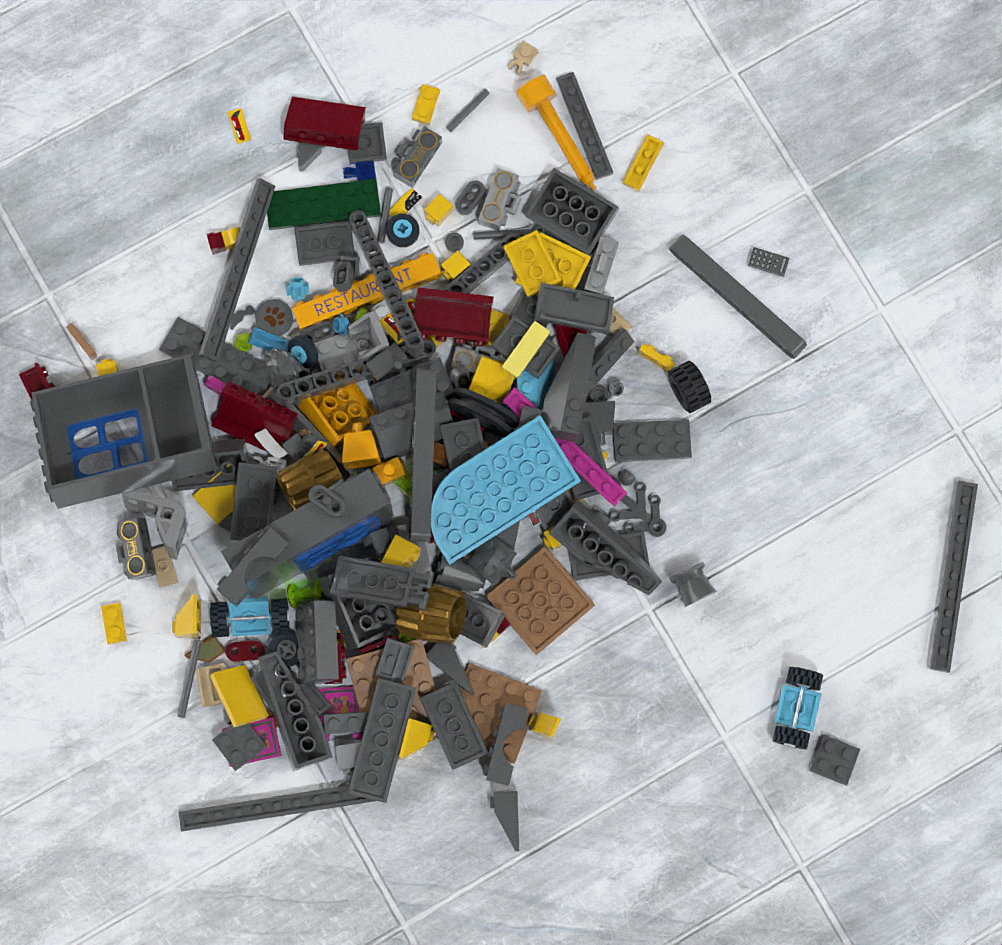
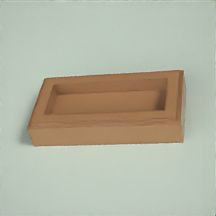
(81, 341)

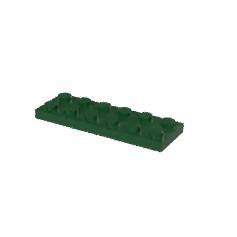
(323, 204)

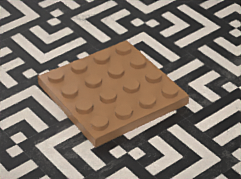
(540, 601)
(363, 671)
(491, 694)

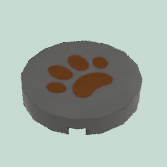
(274, 317)

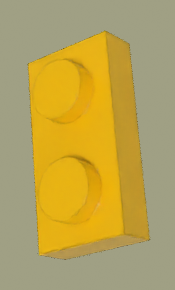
(426, 104)
(650, 353)
(114, 623)

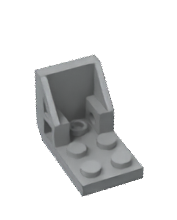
(362, 340)
(168, 516)

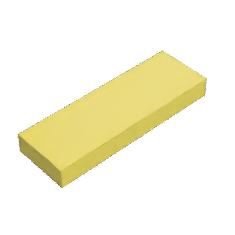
(526, 349)

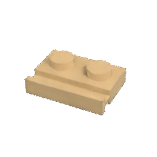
(208, 692)

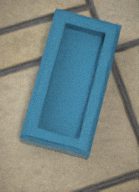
(267, 340)

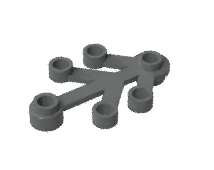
(639, 512)

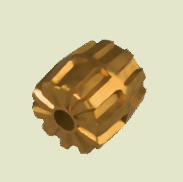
(306, 473)
(441, 620)

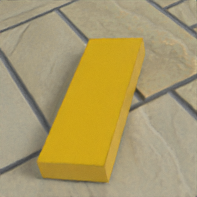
(643, 162)

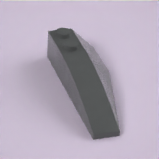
(567, 395)
(600, 545)
(295, 717)

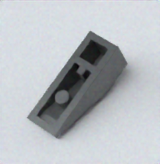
(450, 663)
(506, 810)

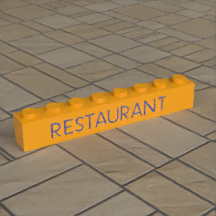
(365, 292)

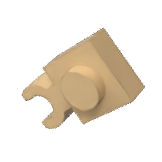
(524, 56)

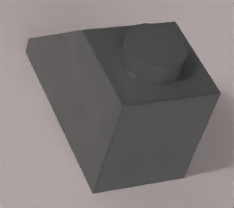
(307, 154)

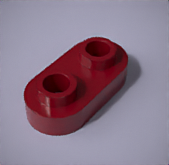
(244, 651)

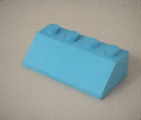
(536, 389)

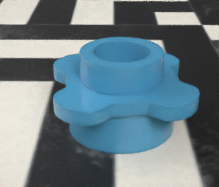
(341, 324)

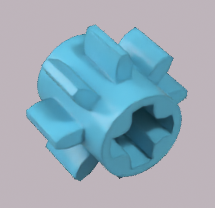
(297, 288)

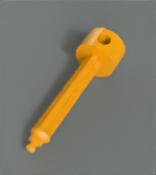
(537, 96)

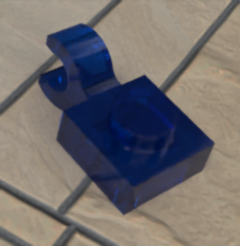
(363, 171)

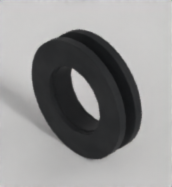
(491, 415)

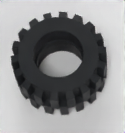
(689, 386)

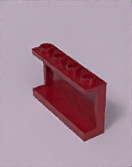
(324, 123)
(453, 316)
(246, 413)

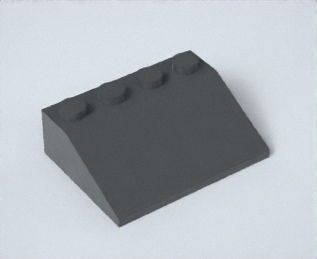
(572, 211)
(359, 619)

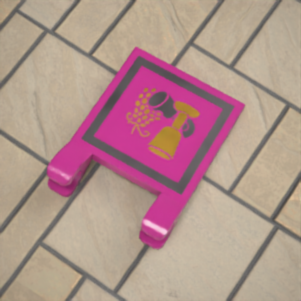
(342, 701)
(267, 732)

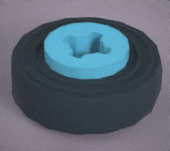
(404, 237)
(303, 351)

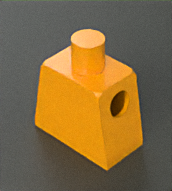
(360, 448)
(391, 471)

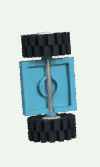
(250, 617)
(798, 708)

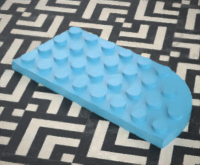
(498, 488)

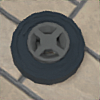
(289, 644)

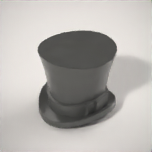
(693, 584)

